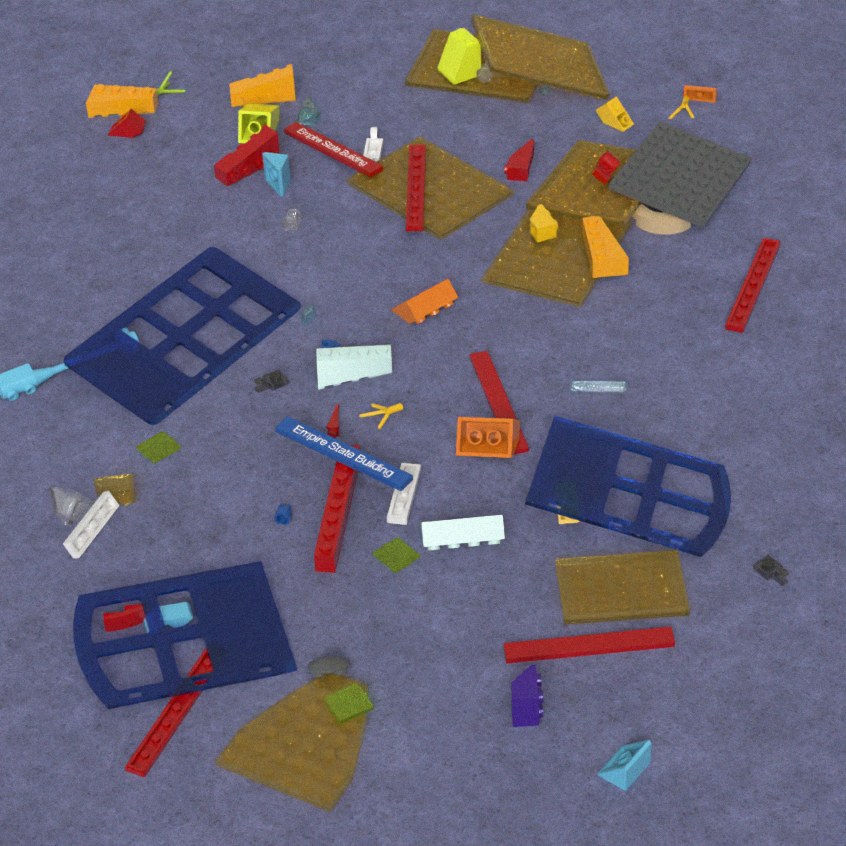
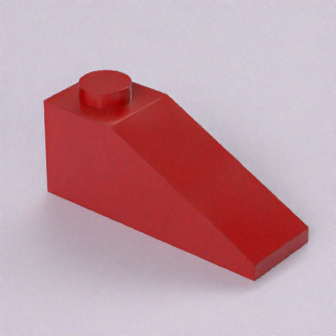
(520, 163)

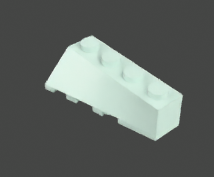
(352, 363)
(462, 531)

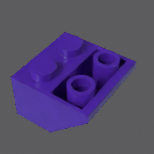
(526, 698)

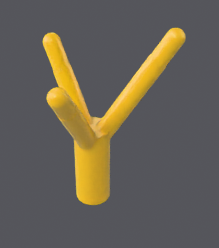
(685, 101)
(383, 410)

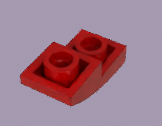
(122, 620)

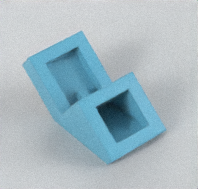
(175, 615)

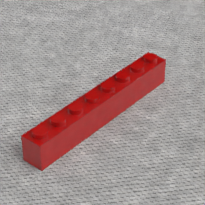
(335, 517)

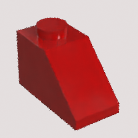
(128, 125)

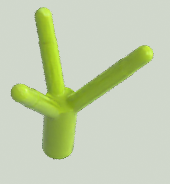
(165, 84)

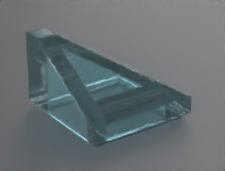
(308, 315)

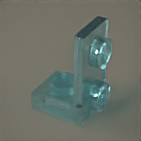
(309, 113)

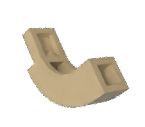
(659, 221)

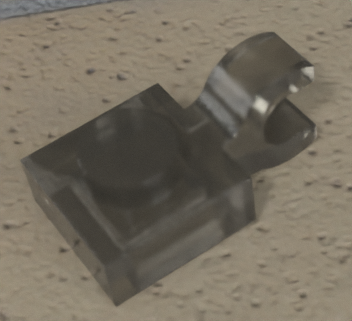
(272, 380)
(770, 568)

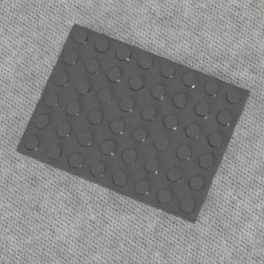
(680, 174)

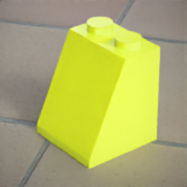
(460, 57)
(255, 116)

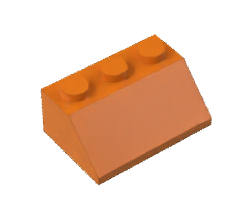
(427, 302)
(487, 437)

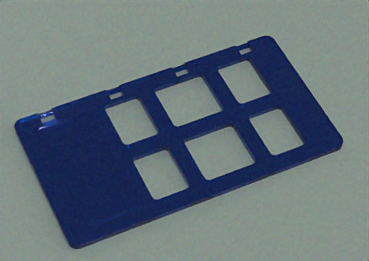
(140, 375)

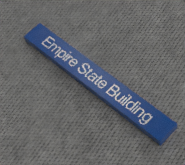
(344, 453)

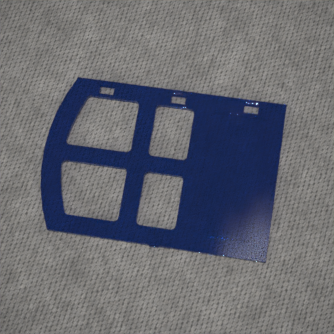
(580, 471)
(234, 620)

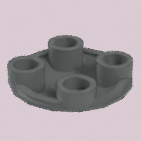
(328, 664)

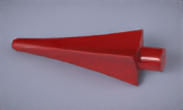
(333, 424)

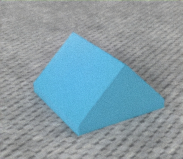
(277, 171)
(627, 764)

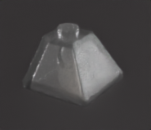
(69, 504)

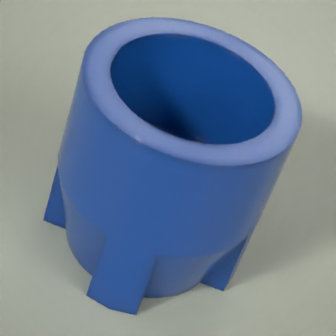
(283, 514)

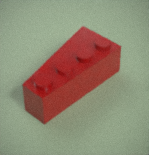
(247, 157)

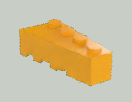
(265, 88)
(120, 99)
(602, 249)

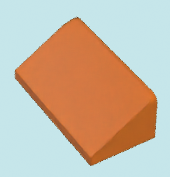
(700, 93)

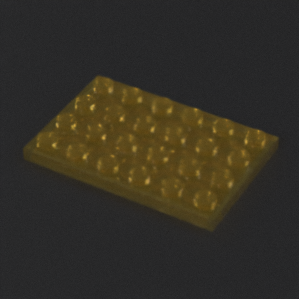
(621, 587)

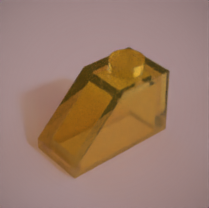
(120, 486)

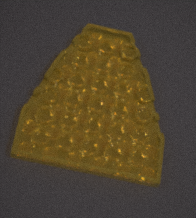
(300, 745)

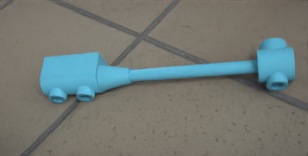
(26, 380)

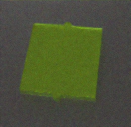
(158, 447)
(396, 555)
(348, 703)

